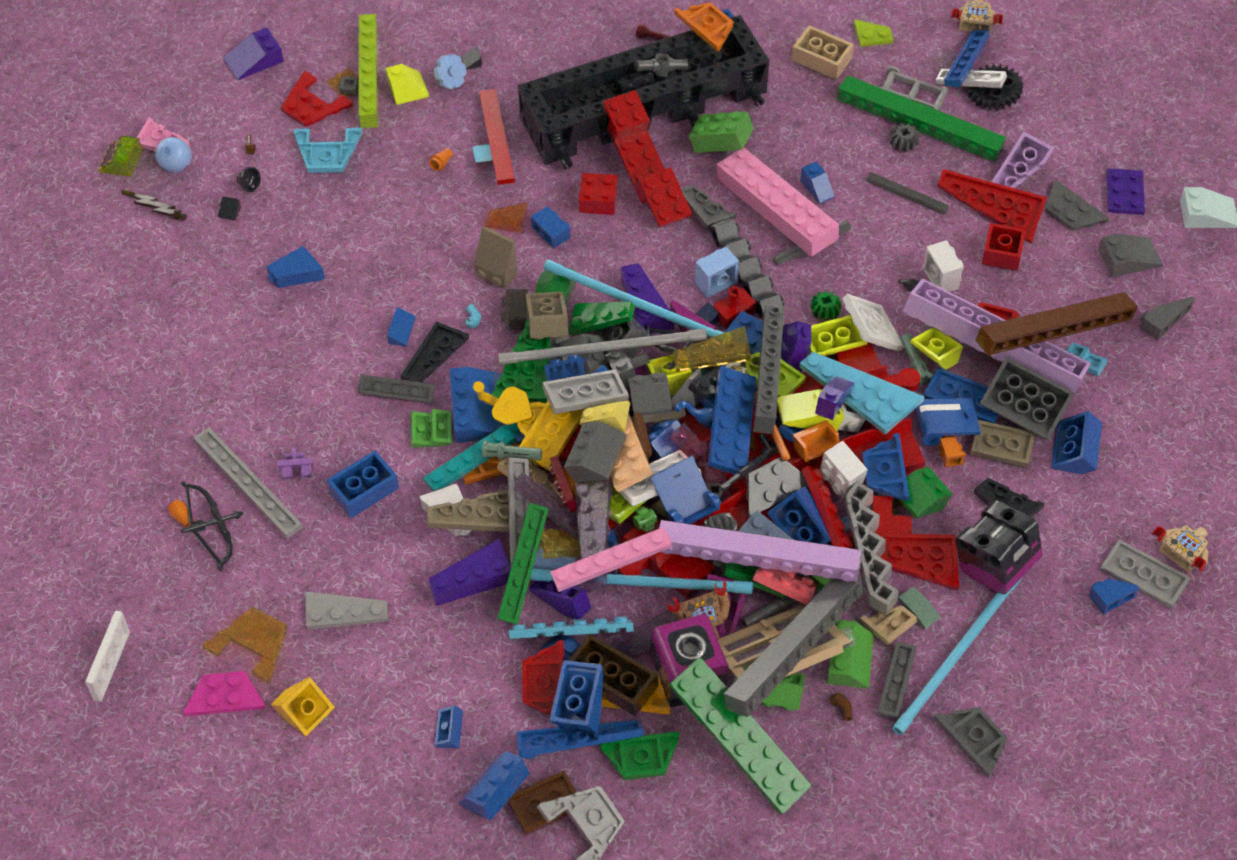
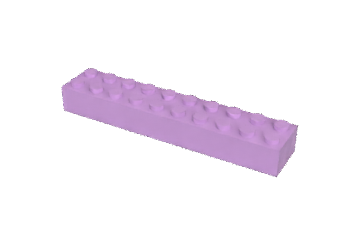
(963, 320)

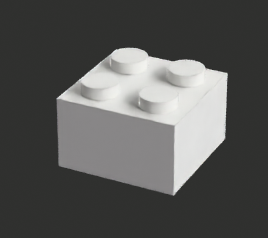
(943, 266)
(842, 469)

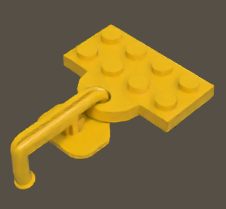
(541, 429)

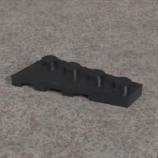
(434, 351)

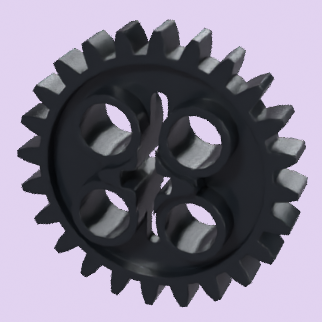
(998, 97)

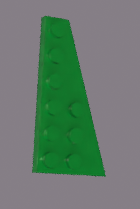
(526, 374)

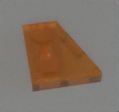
(507, 218)

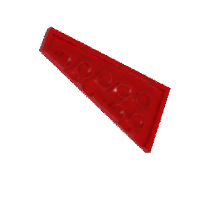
(995, 201)
(922, 556)

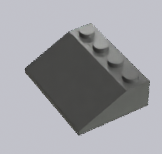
(1026, 398)

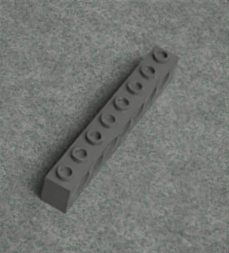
(769, 369)

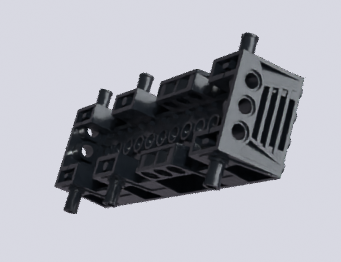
(570, 102)

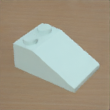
(1207, 209)

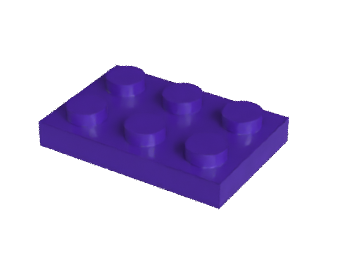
(1125, 191)

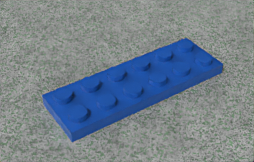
(732, 420)

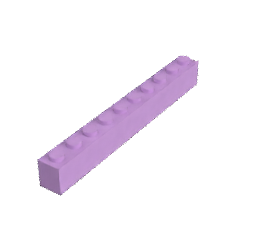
(763, 551)

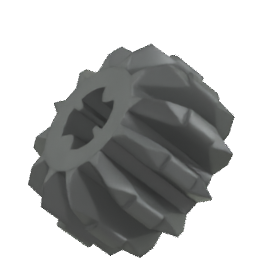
(904, 137)
(721, 521)

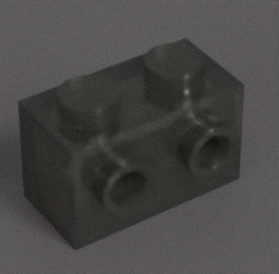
(515, 309)

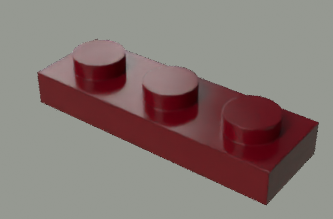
(561, 484)

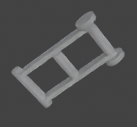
(894, 73)

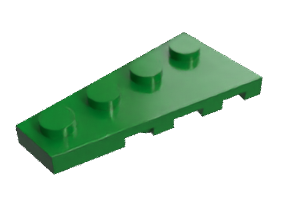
(595, 316)

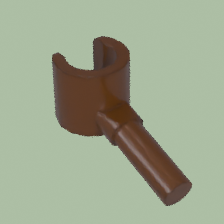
(250, 148)

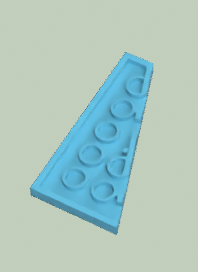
(579, 627)

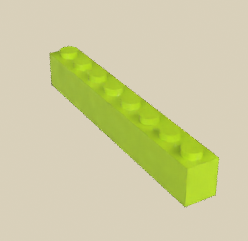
(368, 71)

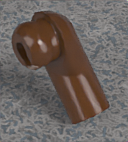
(844, 703)

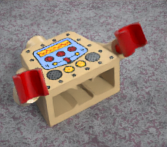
(976, 16)
(1184, 546)

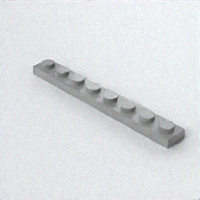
(248, 483)

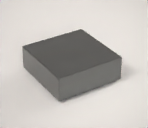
(349, 85)

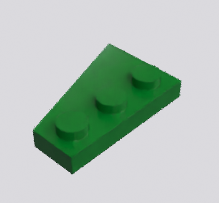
(745, 573)

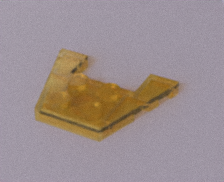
(256, 633)

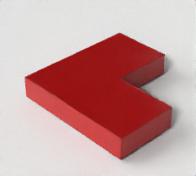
(887, 522)

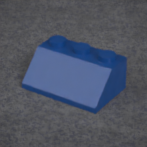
(1077, 444)
(800, 518)
(495, 785)

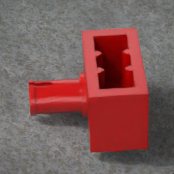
(732, 306)

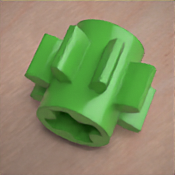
(645, 519)

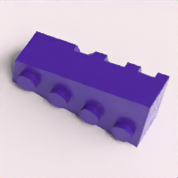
(639, 285)
(472, 575)

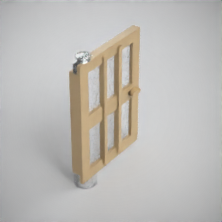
(749, 643)

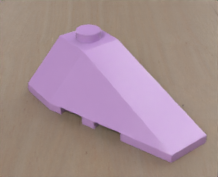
(1023, 160)

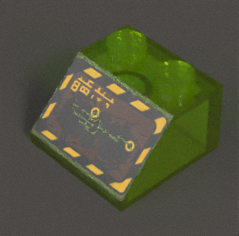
(122, 156)

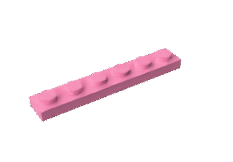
(611, 559)

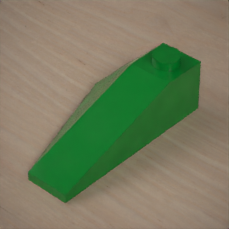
(551, 282)

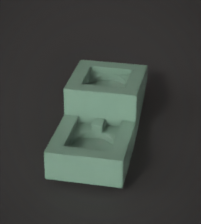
(919, 606)

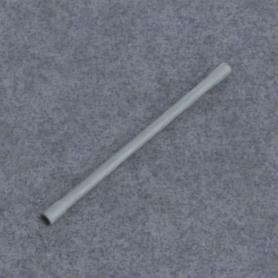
(514, 357)

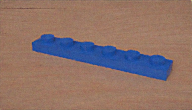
(966, 58)

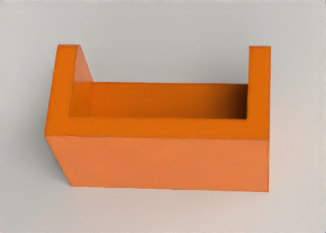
(815, 440)

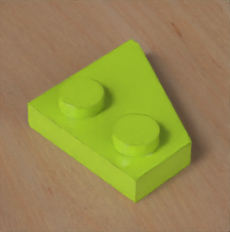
(872, 34)

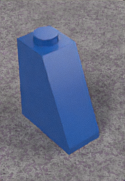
(295, 269)

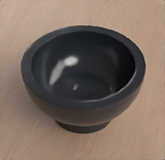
(249, 177)

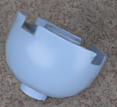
(173, 154)

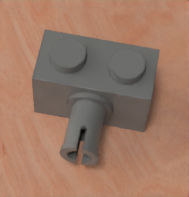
(625, 365)

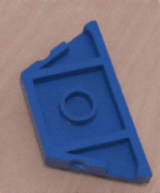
(886, 469)

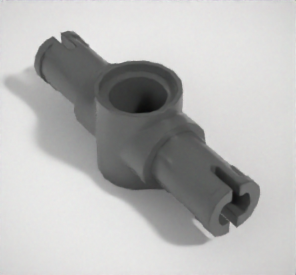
(661, 64)

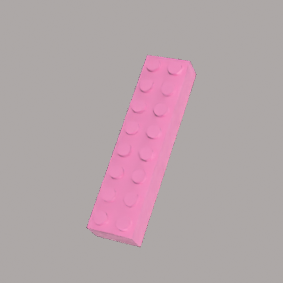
(778, 202)

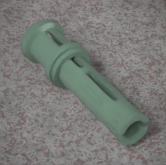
(916, 361)
(503, 450)

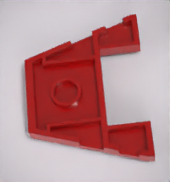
(307, 107)

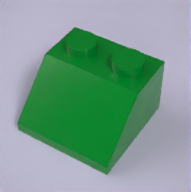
(926, 493)

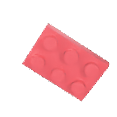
(787, 583)

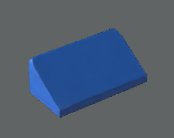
(400, 327)
(449, 727)

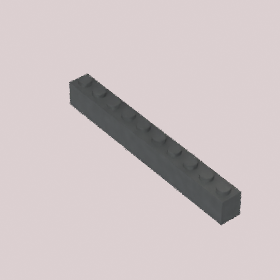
(791, 645)

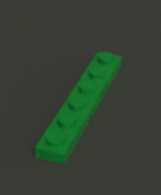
(522, 564)

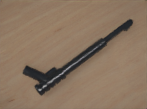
(766, 453)

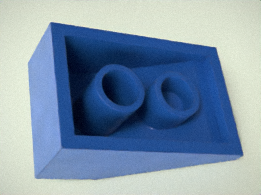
(578, 697)

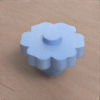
(450, 71)

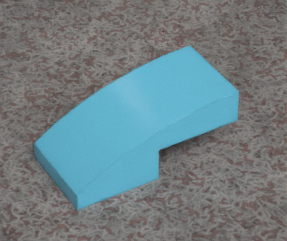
(1097, 362)

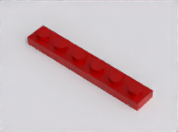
(826, 507)

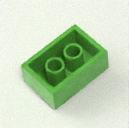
(721, 132)

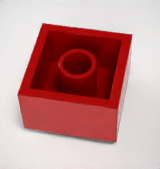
(598, 193)
(1003, 246)

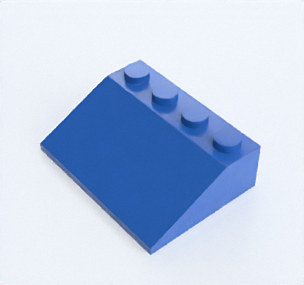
(472, 416)

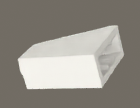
(448, 494)

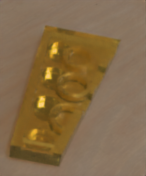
(718, 350)

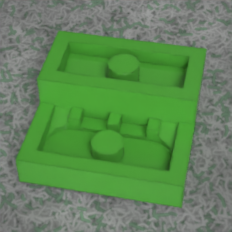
(430, 428)

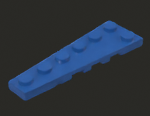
(558, 739)

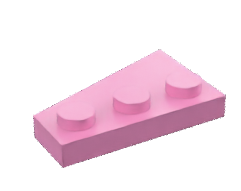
(152, 134)

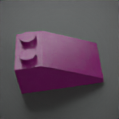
(737, 603)

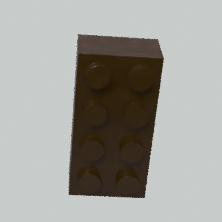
(624, 679)

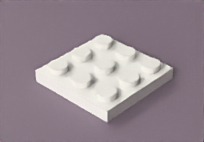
(872, 323)

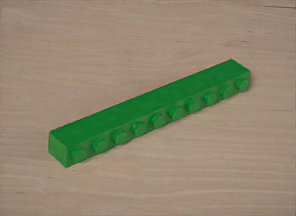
(924, 118)

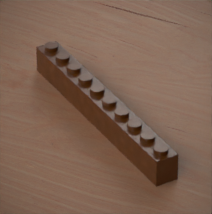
(1055, 323)

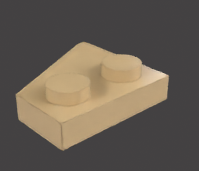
(890, 626)

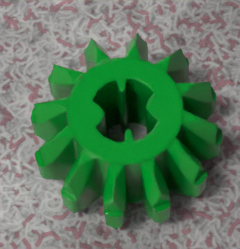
(826, 305)

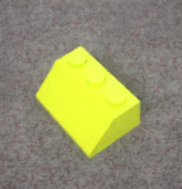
(835, 336)

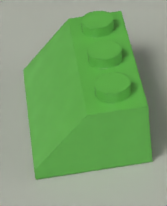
(854, 664)
(787, 693)

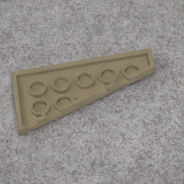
(484, 513)

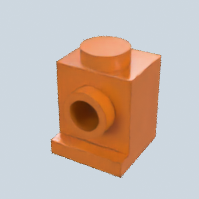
(951, 452)

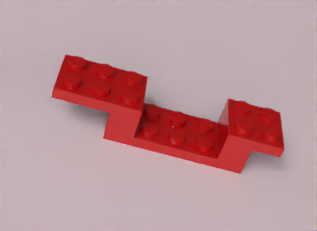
(640, 158)

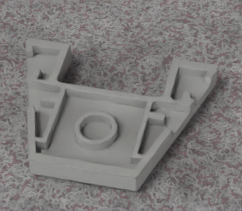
(591, 814)

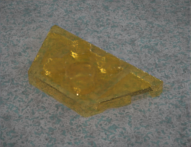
(559, 544)

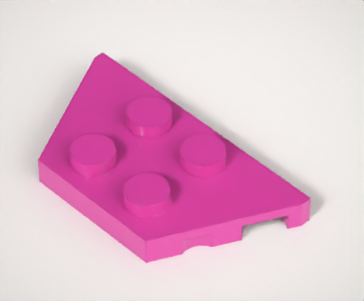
(223, 694)

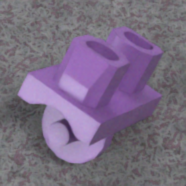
(304, 464)

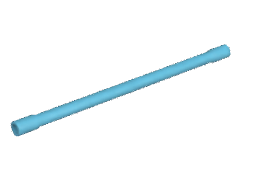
(560, 270)
(735, 586)
(907, 717)

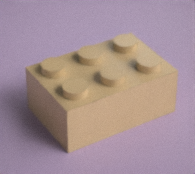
(822, 52)

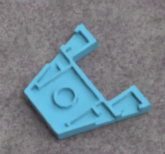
(327, 156)

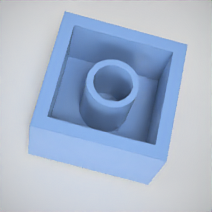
(716, 272)

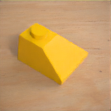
(303, 705)

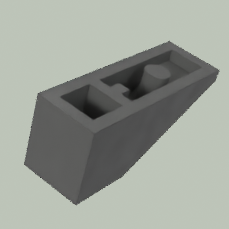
(1165, 316)

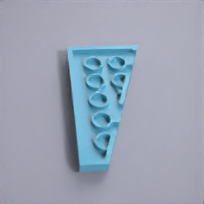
(871, 397)

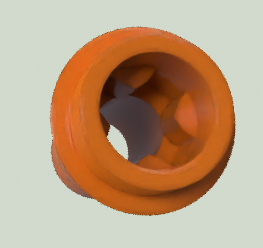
(439, 160)
(179, 512)

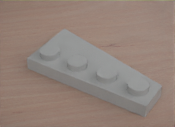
(338, 610)

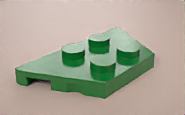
(642, 755)

